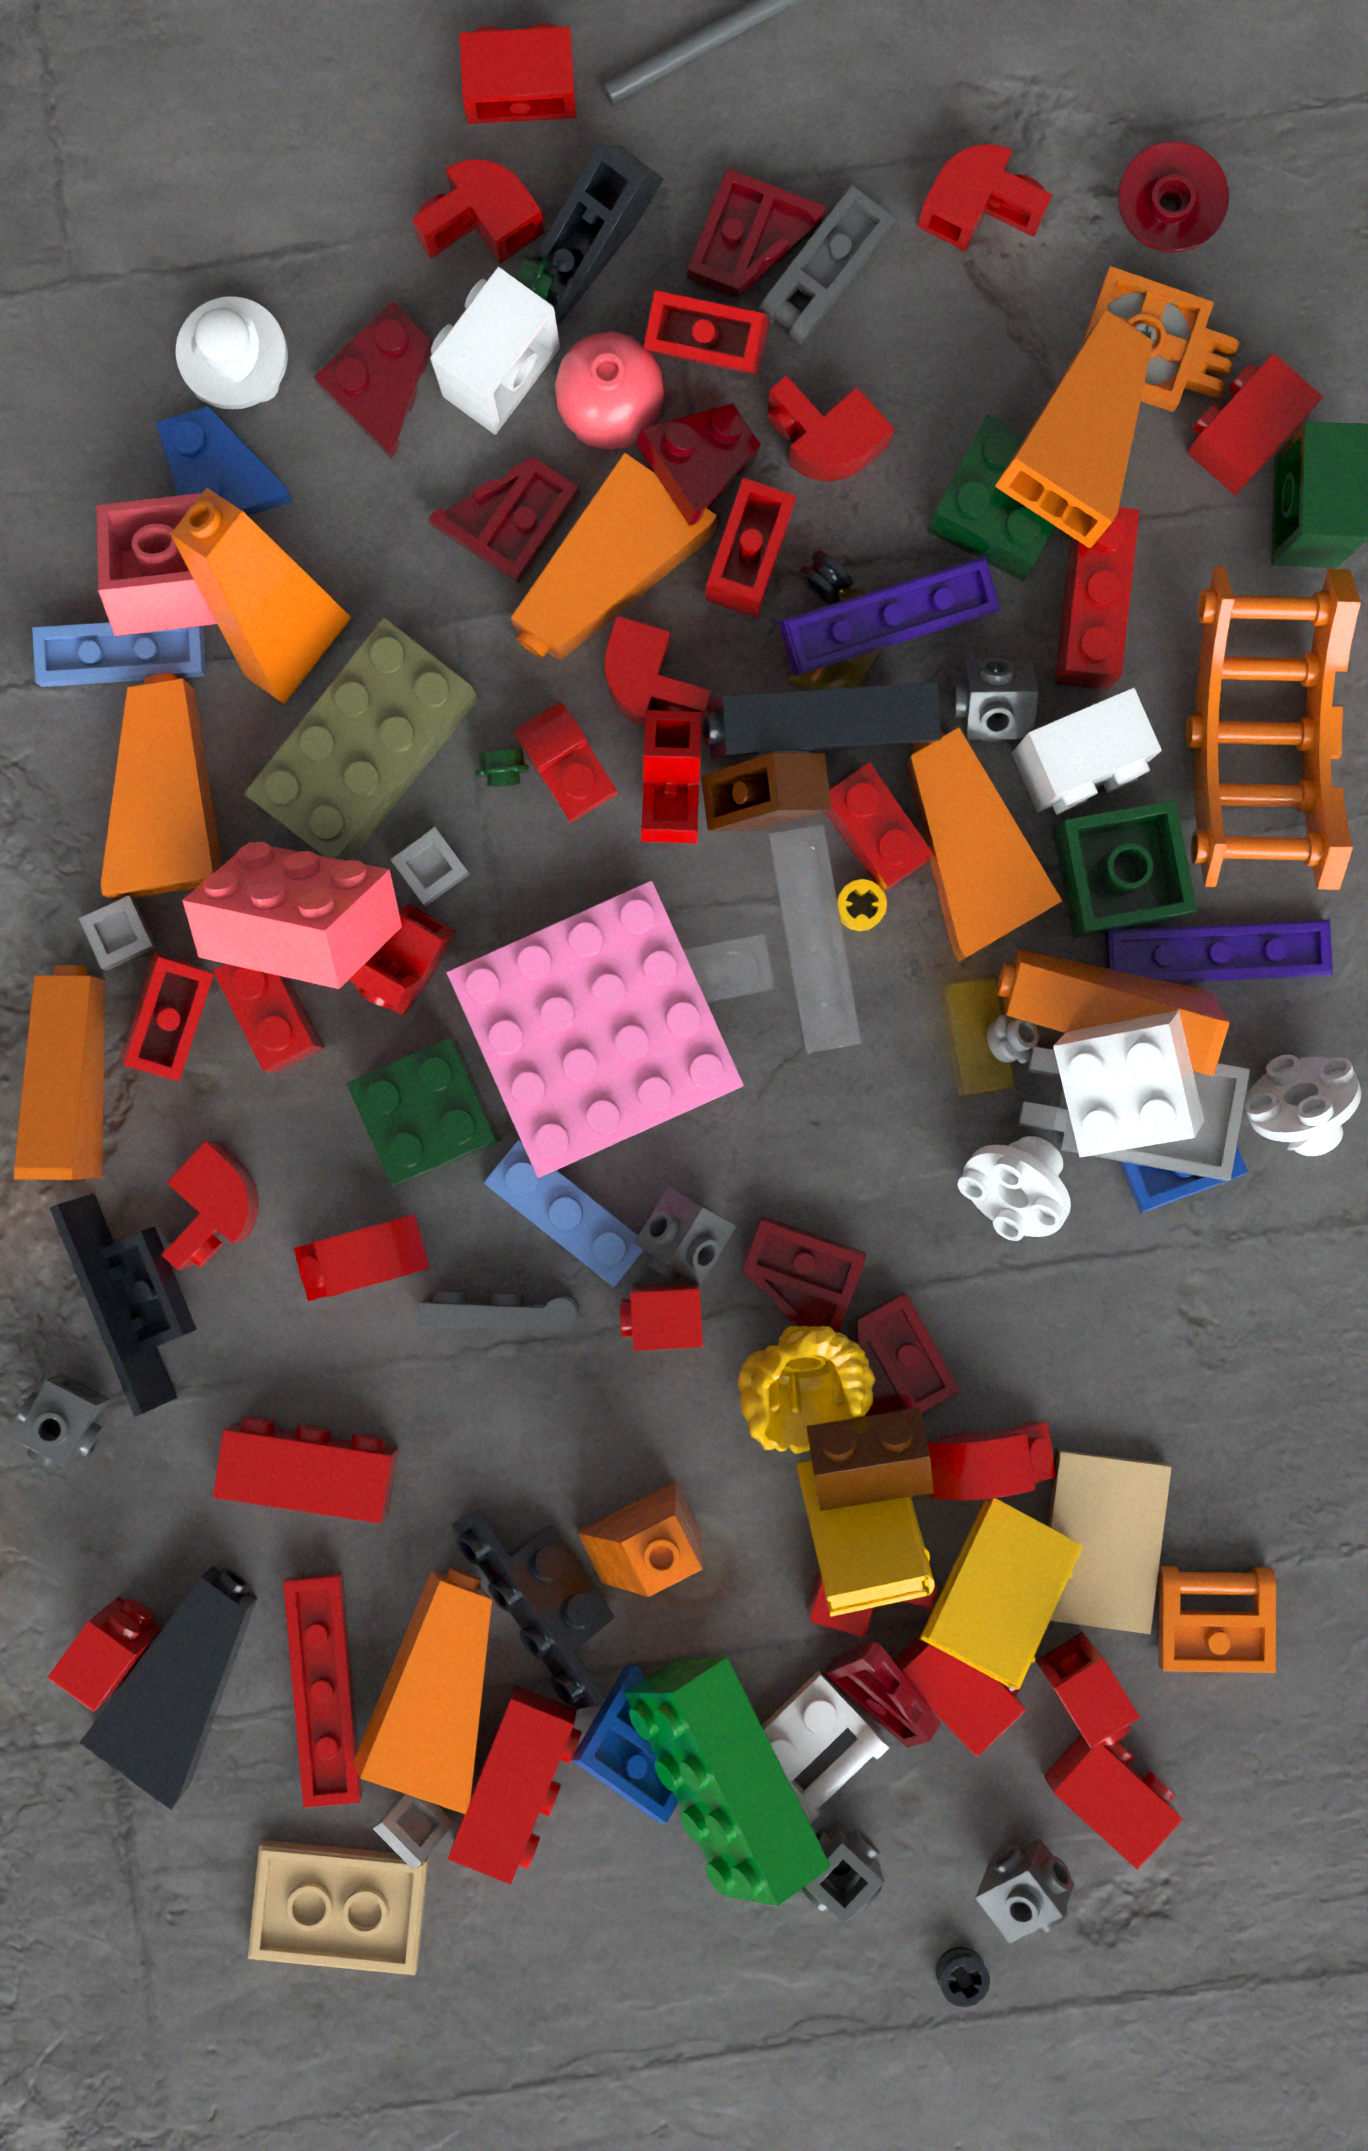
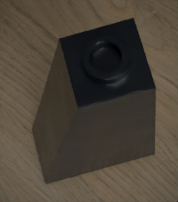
(822, 719)
(170, 1698)

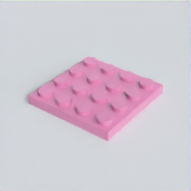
(595, 1029)

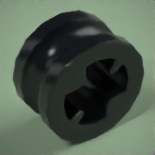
(825, 577)
(953, 1991)

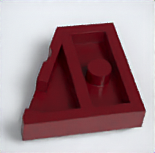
(749, 232)
(379, 375)
(699, 456)
(509, 517)
(804, 1273)
(902, 1359)
(884, 1693)

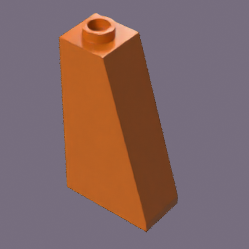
(1082, 440)
(607, 561)
(258, 595)
(162, 802)
(980, 857)
(1083, 995)
(63, 1079)
(646, 1543)
(431, 1702)

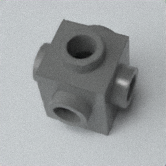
(996, 699)
(683, 1237)
(61, 1422)
(853, 1886)
(1025, 1890)

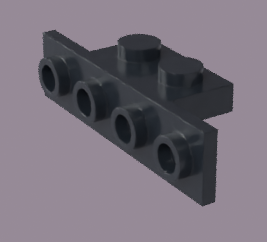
(129, 1296)
(547, 1599)

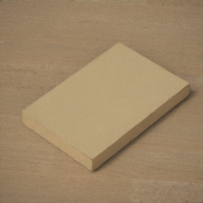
(1119, 1518)
(337, 1907)

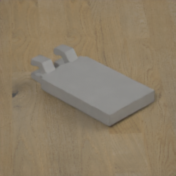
(1206, 1155)

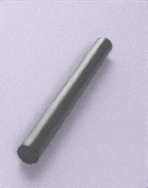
(692, 47)

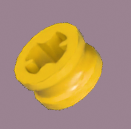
(860, 888)

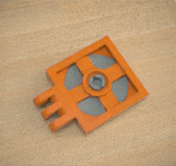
(1177, 326)

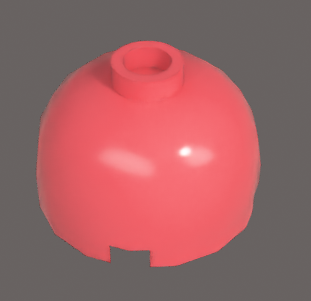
(609, 390)

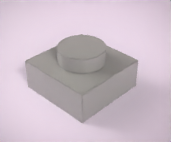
(430, 866)
(118, 933)
(413, 1828)

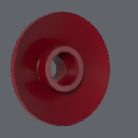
(1180, 174)

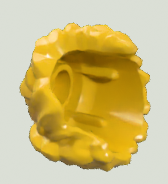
(802, 1383)

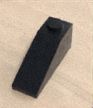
(595, 222)

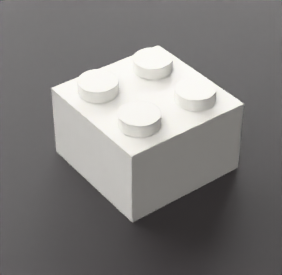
(495, 349)
(1087, 750)
(1129, 1084)

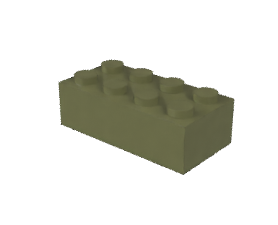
(363, 743)

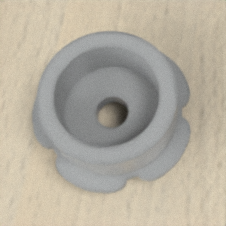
(1012, 1039)

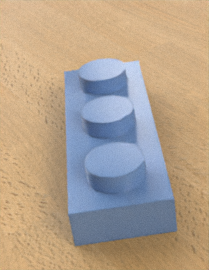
(95, 656)
(566, 1215)

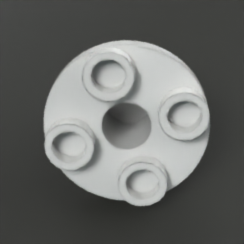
(232, 353)
(1304, 1102)
(1018, 1187)

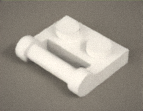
(807, 1727)

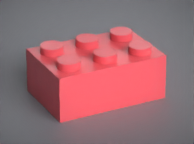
(293, 914)

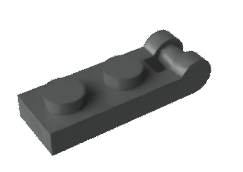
(828, 263)
(502, 1311)

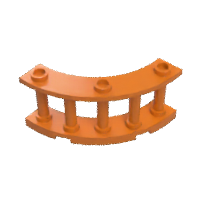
(1318, 734)

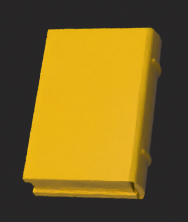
(867, 1550)
(1002, 1592)

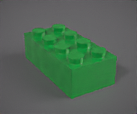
(726, 1780)

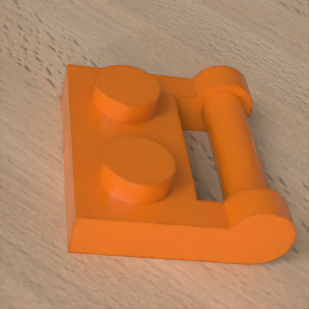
(1217, 1637)

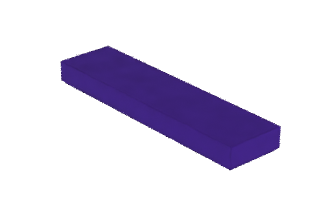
(889, 616)
(1223, 951)

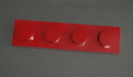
(322, 1689)

